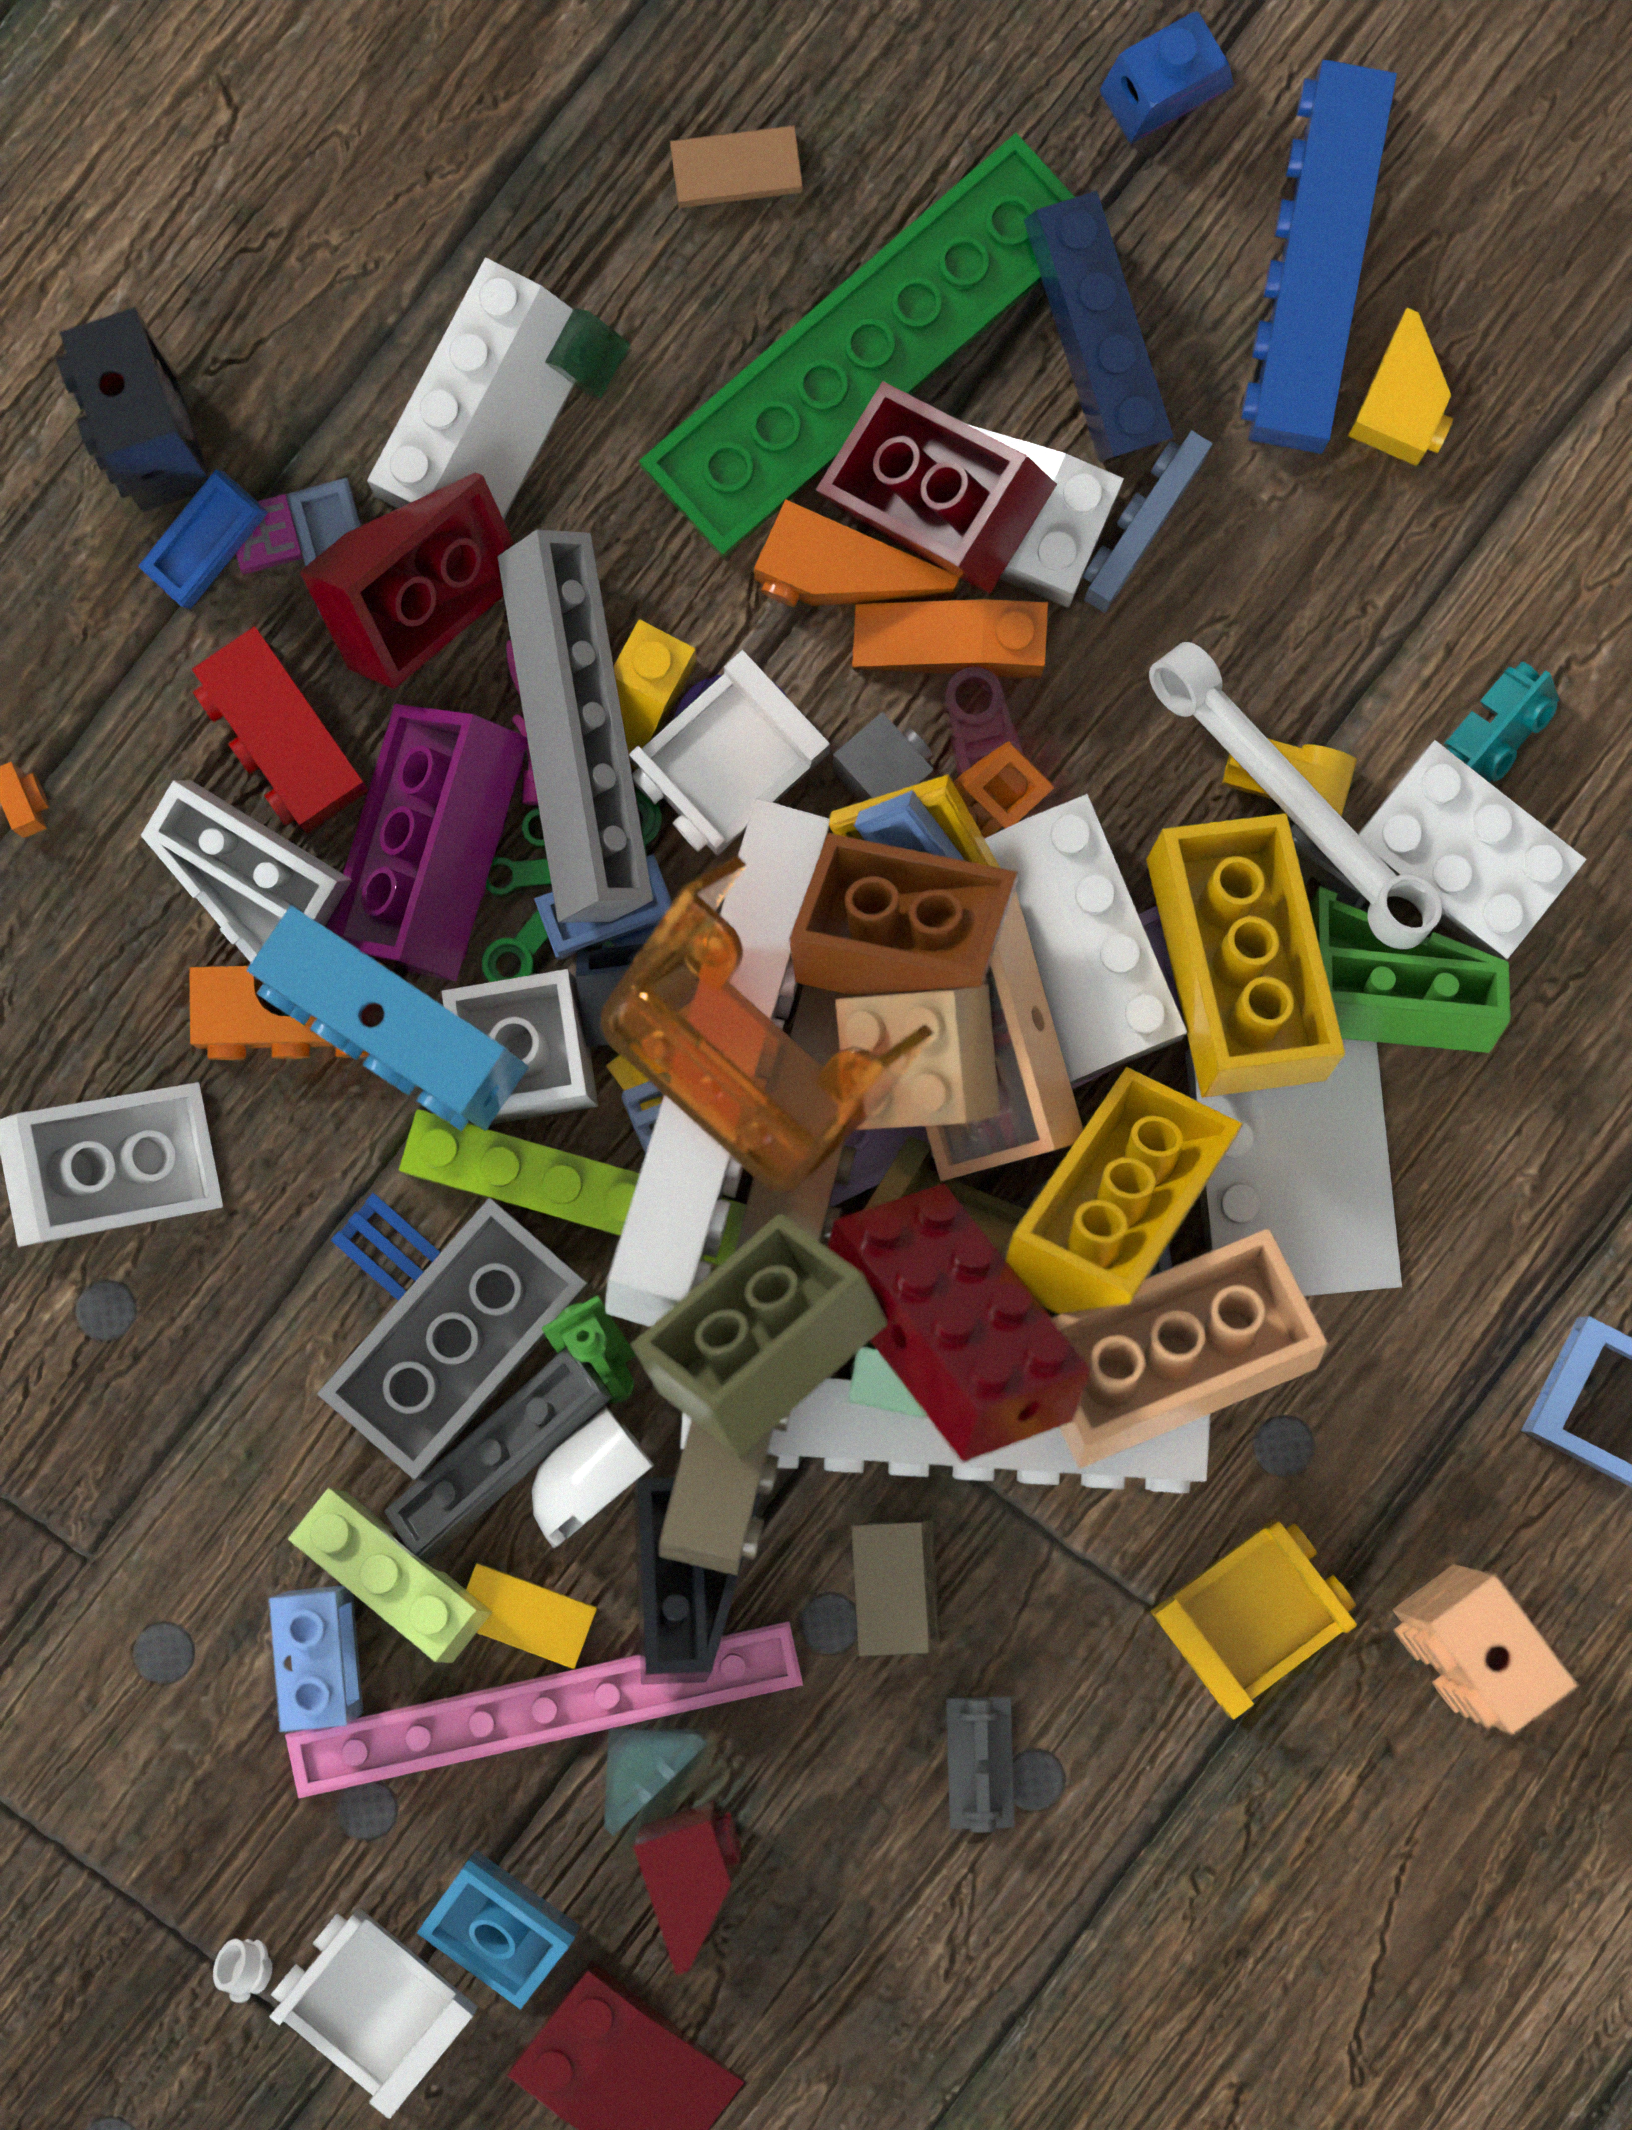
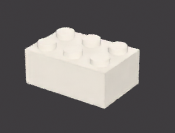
(1474, 847)

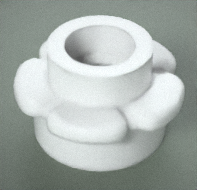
(242, 1969)

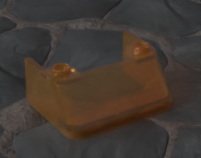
(727, 1059)

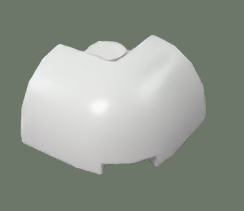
(585, 1475)

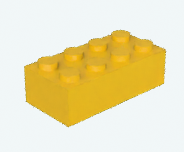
(1244, 955)

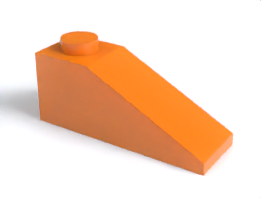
(835, 565)
(951, 636)

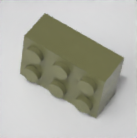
(759, 1334)

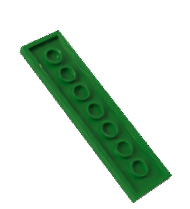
(885, 323)

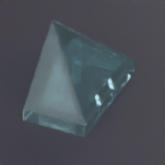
(641, 1765)

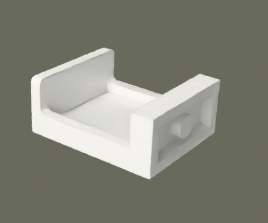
(725, 752)
(373, 2008)

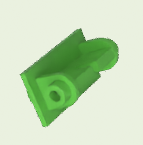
(597, 1340)

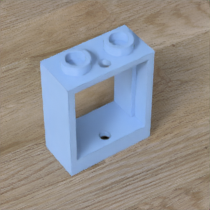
(1563, 1389)
(321, 1637)

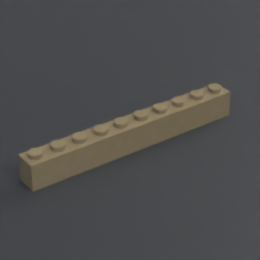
(714, 1489)

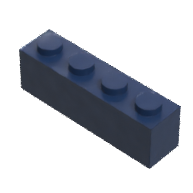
(1098, 326)

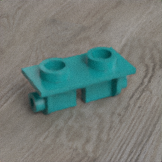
(1521, 705)

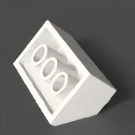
(482, 396)

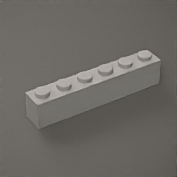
(574, 727)

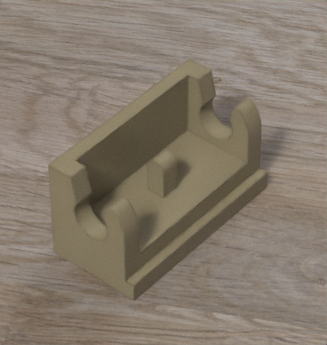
(895, 1588)

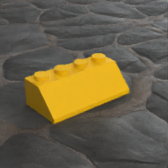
(1119, 1196)

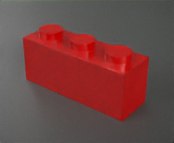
(277, 732)

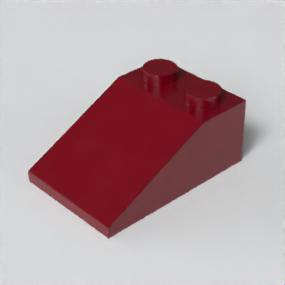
(411, 579)
(620, 2063)

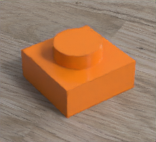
(22, 800)

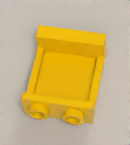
(1255, 1615)

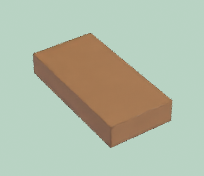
(736, 166)

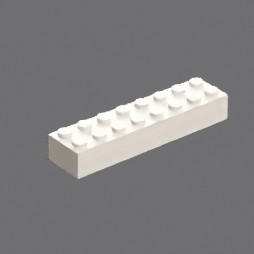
(680, 1189)
(854, 1432)

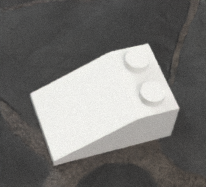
(1067, 528)
(108, 1163)

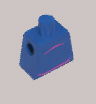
(1171, 75)

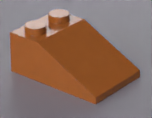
(897, 920)

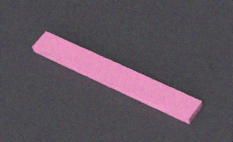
(532, 1713)

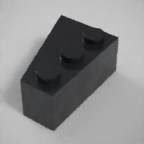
(678, 1602)

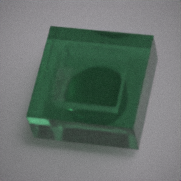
(587, 352)

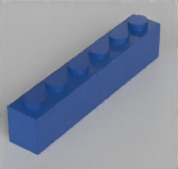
(1321, 256)

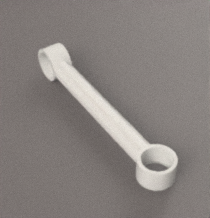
(1192, 685)

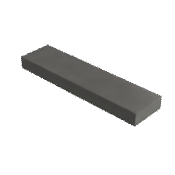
(497, 1455)

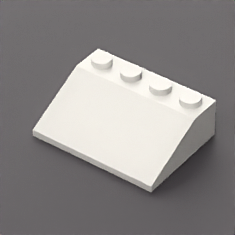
(1087, 941)
(1313, 1174)

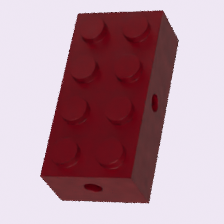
(961, 1324)

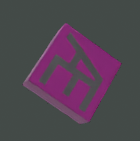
(273, 540)

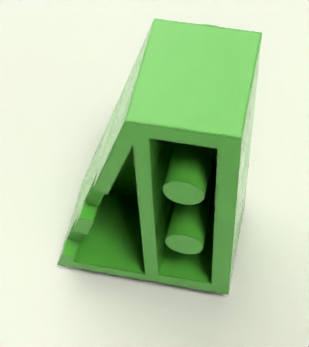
(1412, 996)

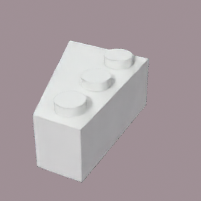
(239, 866)

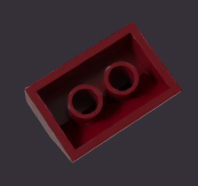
(687, 1873)

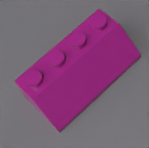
(427, 838)

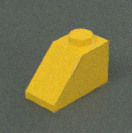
(1406, 397)
(649, 681)

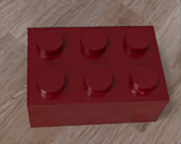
(937, 486)

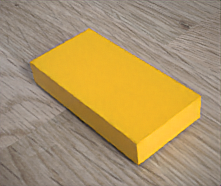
(531, 1616)

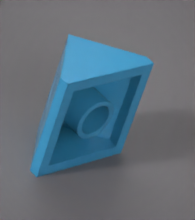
(499, 1929)

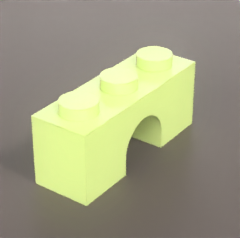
(388, 1577)

